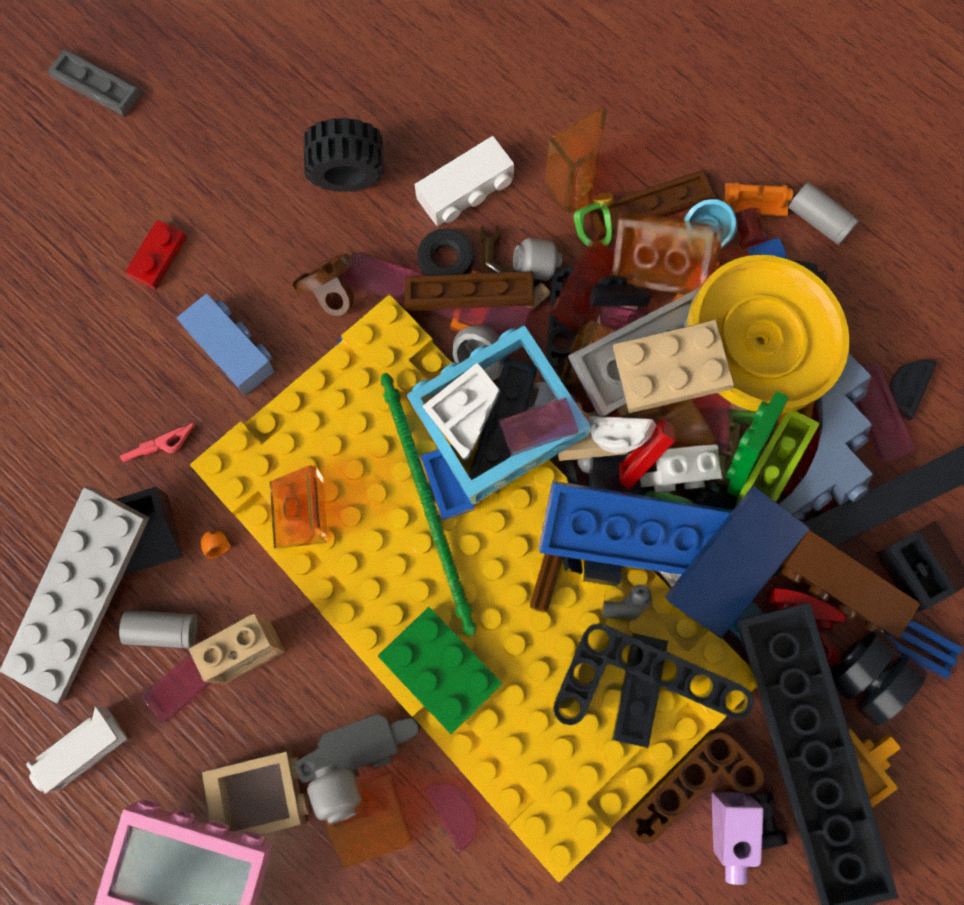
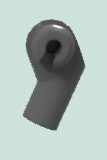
(630, 607)

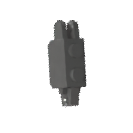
(357, 746)

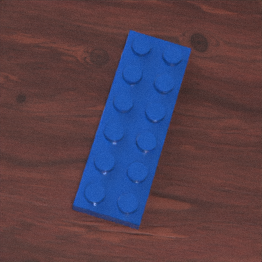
(626, 528)

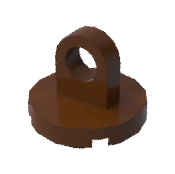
(326, 279)

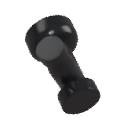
(771, 835)

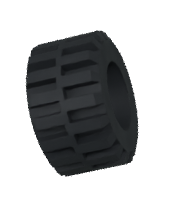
(343, 155)

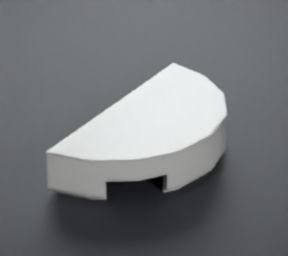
(620, 434)

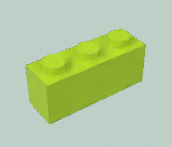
(781, 455)

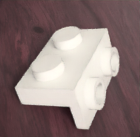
(684, 466)

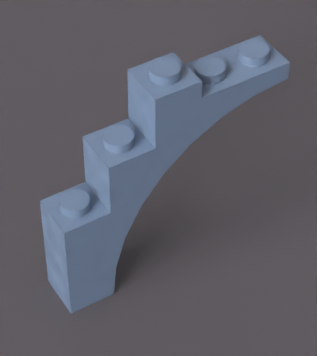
(841, 431)

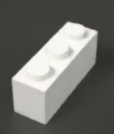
(465, 181)

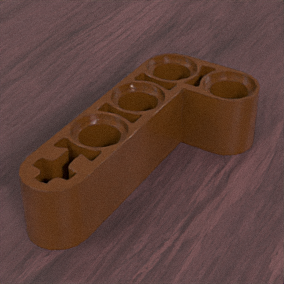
(686, 793)

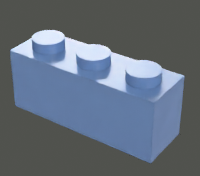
(227, 343)

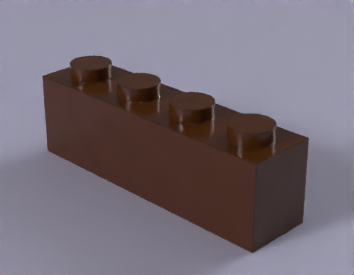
(850, 585)

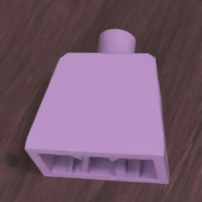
(736, 833)

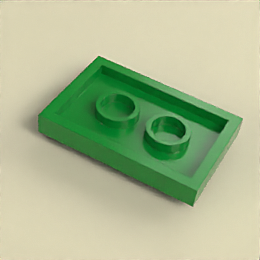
(754, 442)
(440, 670)

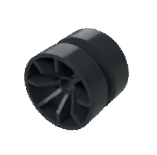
(884, 683)

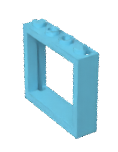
(518, 464)

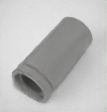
(823, 213)
(158, 629)

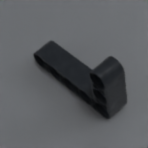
(646, 669)

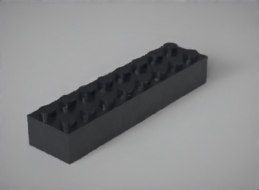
(816, 757)

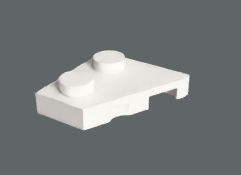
(464, 408)

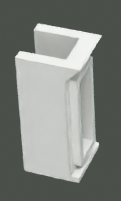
(76, 752)

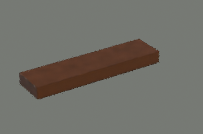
(657, 200)
(468, 291)

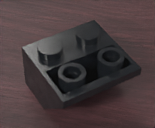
(160, 537)
(924, 566)

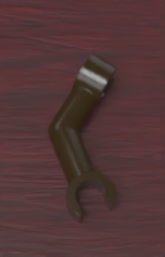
(489, 250)

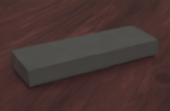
(94, 82)

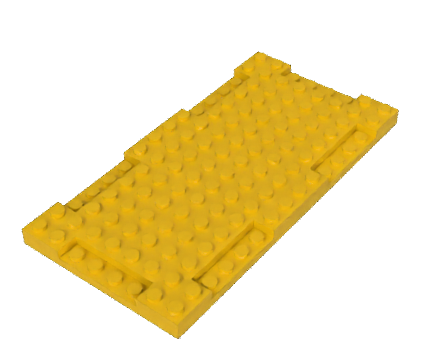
(381, 570)

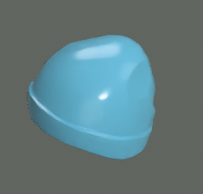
(715, 213)

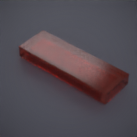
(574, 302)

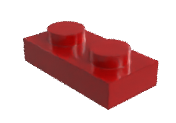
(156, 254)

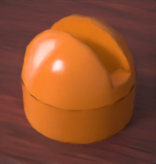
(214, 544)

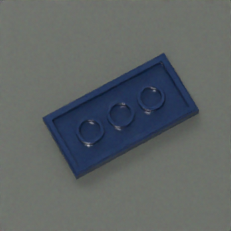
(736, 562)

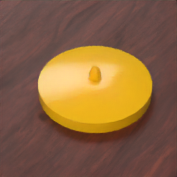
(776, 330)

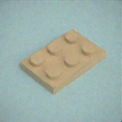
(672, 366)

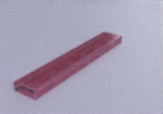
(386, 279)

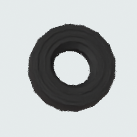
(445, 238)

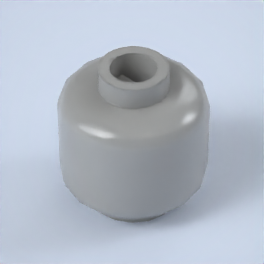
(537, 256)
(334, 794)

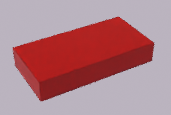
(643, 457)

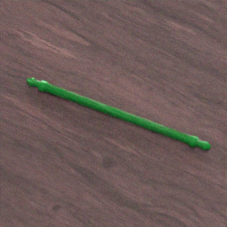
(463, 608)

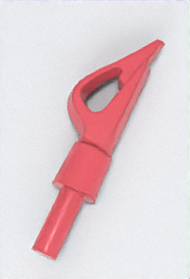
(162, 442)

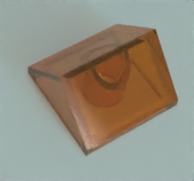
(298, 509)

